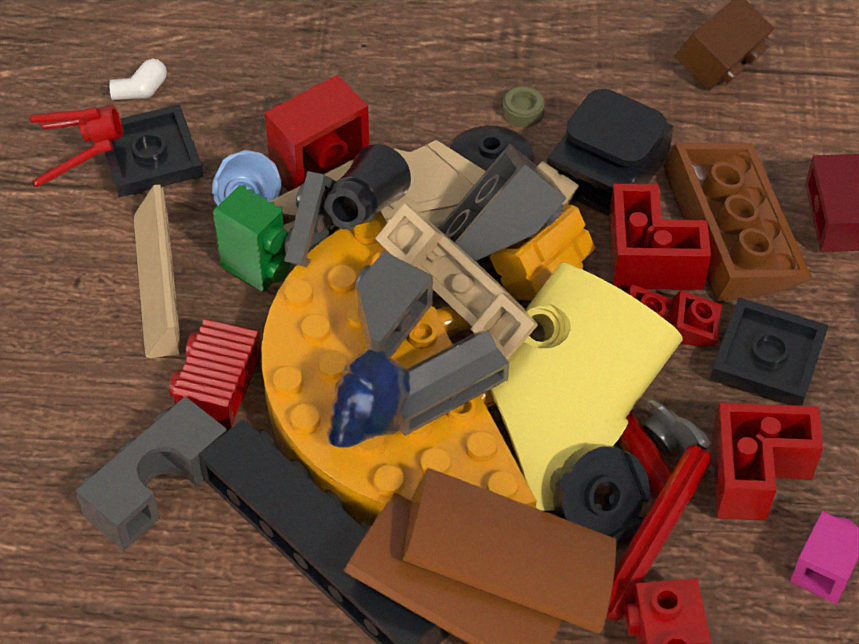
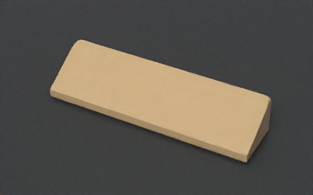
(156, 276)

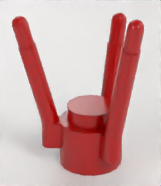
(95, 124)

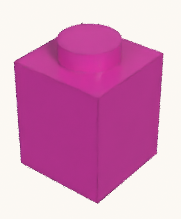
(828, 557)

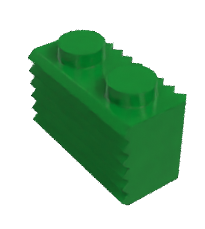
(251, 238)

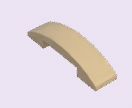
(458, 279)

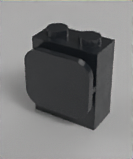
(609, 144)

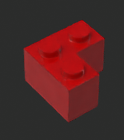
(654, 250)
(757, 446)

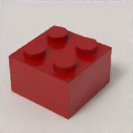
(316, 131)

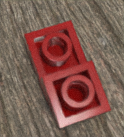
(690, 314)

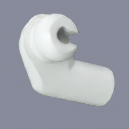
(141, 84)

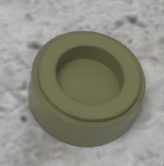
(523, 106)

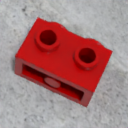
(667, 613)

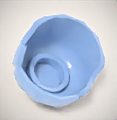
(246, 169)

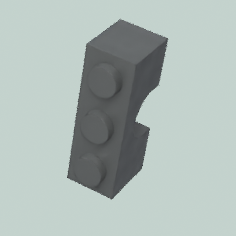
(117, 494)

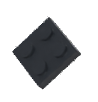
(153, 152)
(769, 352)

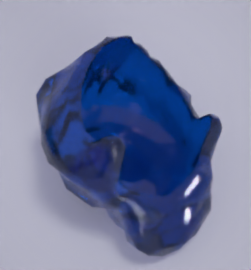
(368, 399)

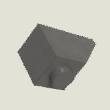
(391, 301)

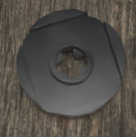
(601, 465)

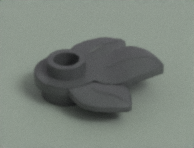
(671, 430)

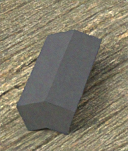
(452, 379)

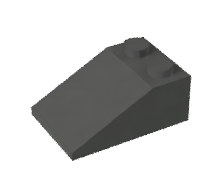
(504, 206)

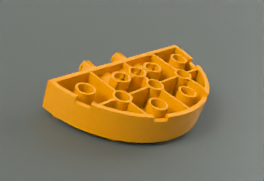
(304, 350)

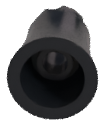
(369, 185)

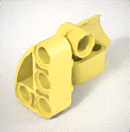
(583, 375)

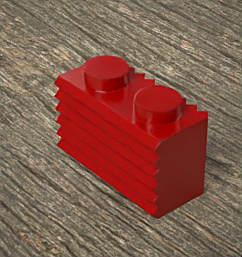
(217, 369)

